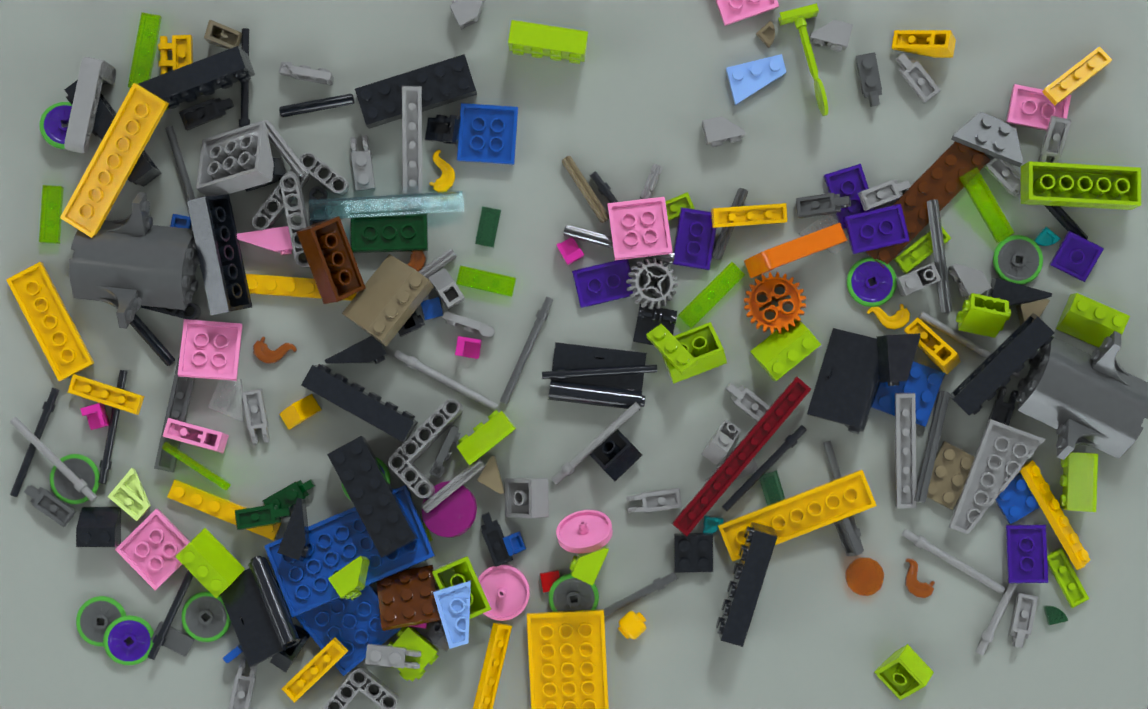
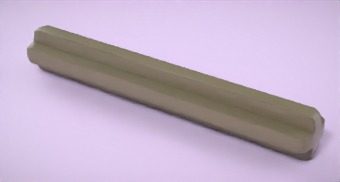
(585, 189)

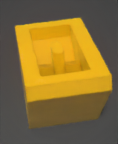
(300, 411)

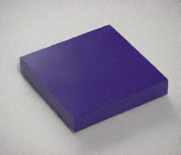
(1076, 256)

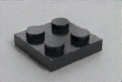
(693, 552)

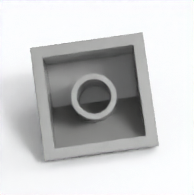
(526, 497)

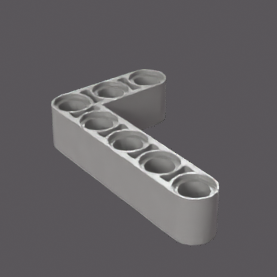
(85, 103)
(276, 197)
(291, 210)
(421, 446)
(363, 686)

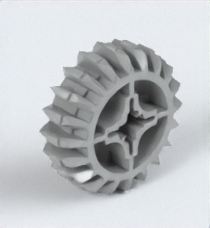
(656, 289)

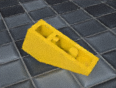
(925, 42)
(933, 346)

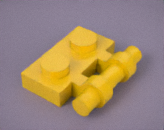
(181, 52)

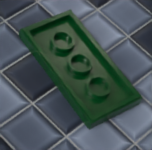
(389, 233)

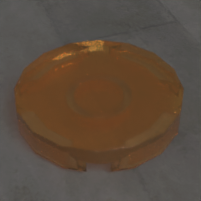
(864, 576)

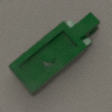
(288, 496)
(260, 516)

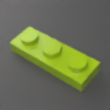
(671, 349)

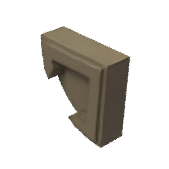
(767, 34)

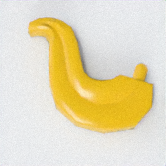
(447, 178)
(893, 322)

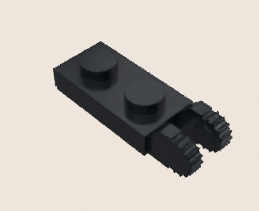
(1003, 411)

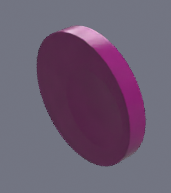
(453, 514)

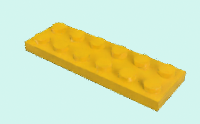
(50, 321)

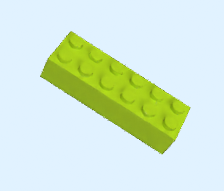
(1080, 185)

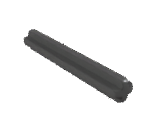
(727, 231)

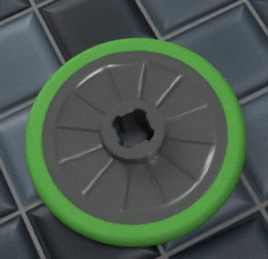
(1030, 262)
(84, 469)
(570, 586)
(89, 614)
(196, 624)

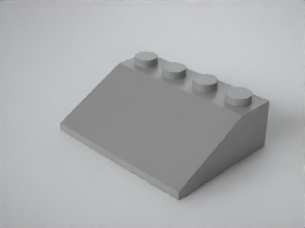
(235, 160)

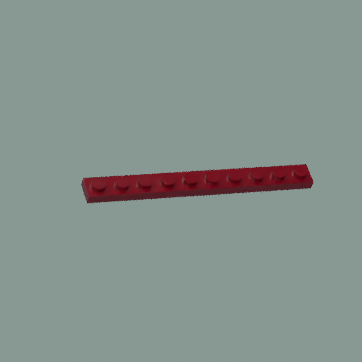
(741, 456)

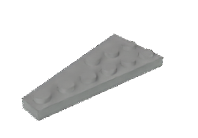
(995, 465)

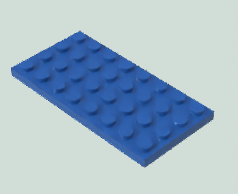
(336, 544)

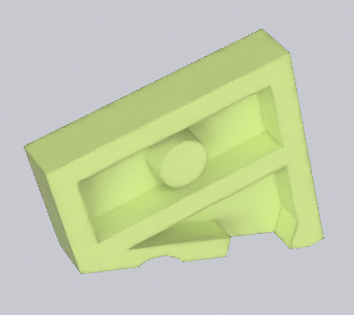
(131, 496)

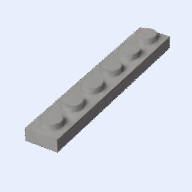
(412, 139)
(905, 449)

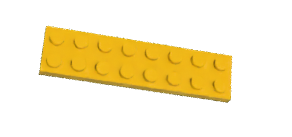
(114, 160)
(803, 511)

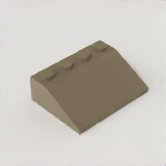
(388, 300)

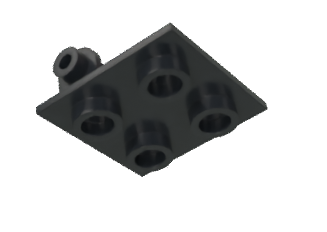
(650, 319)

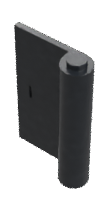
(853, 380)
(606, 390)
(265, 618)

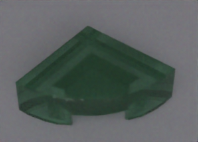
(1054, 615)

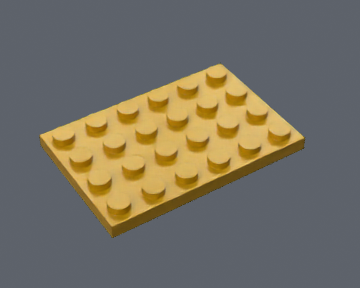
(567, 660)

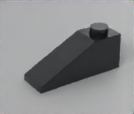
(1015, 292)
(365, 351)
(296, 537)

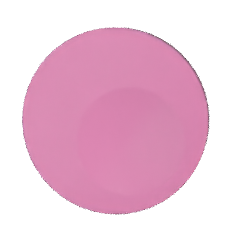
(584, 531)
(505, 591)

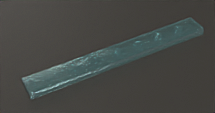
(386, 205)

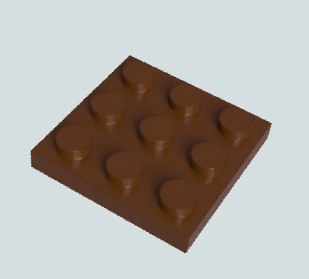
(407, 598)

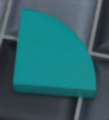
(1046, 237)
(711, 524)

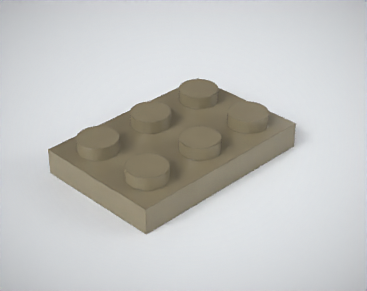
(949, 475)

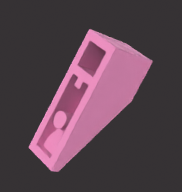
(272, 239)
(195, 435)

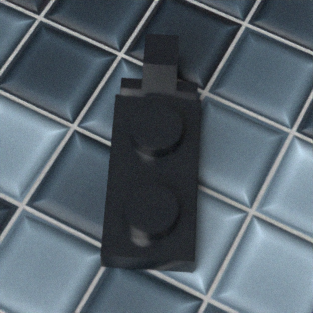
(205, 112)
(493, 537)

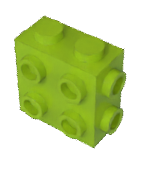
(983, 315)
(413, 640)

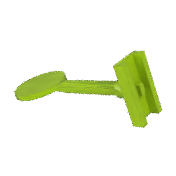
(799, 16)

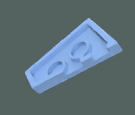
(754, 75)
(454, 612)

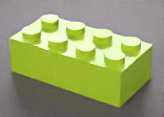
(547, 41)

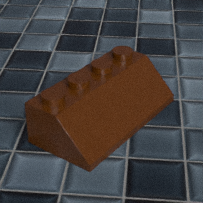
(331, 260)

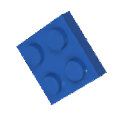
(1016, 500)

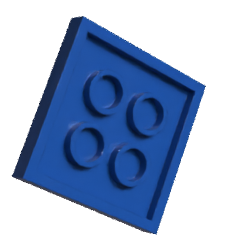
(487, 134)
(922, 381)

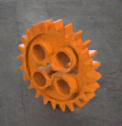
(782, 318)

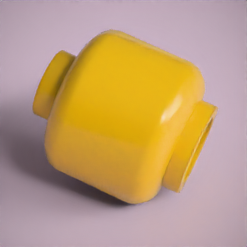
(632, 625)

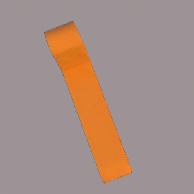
(795, 250)

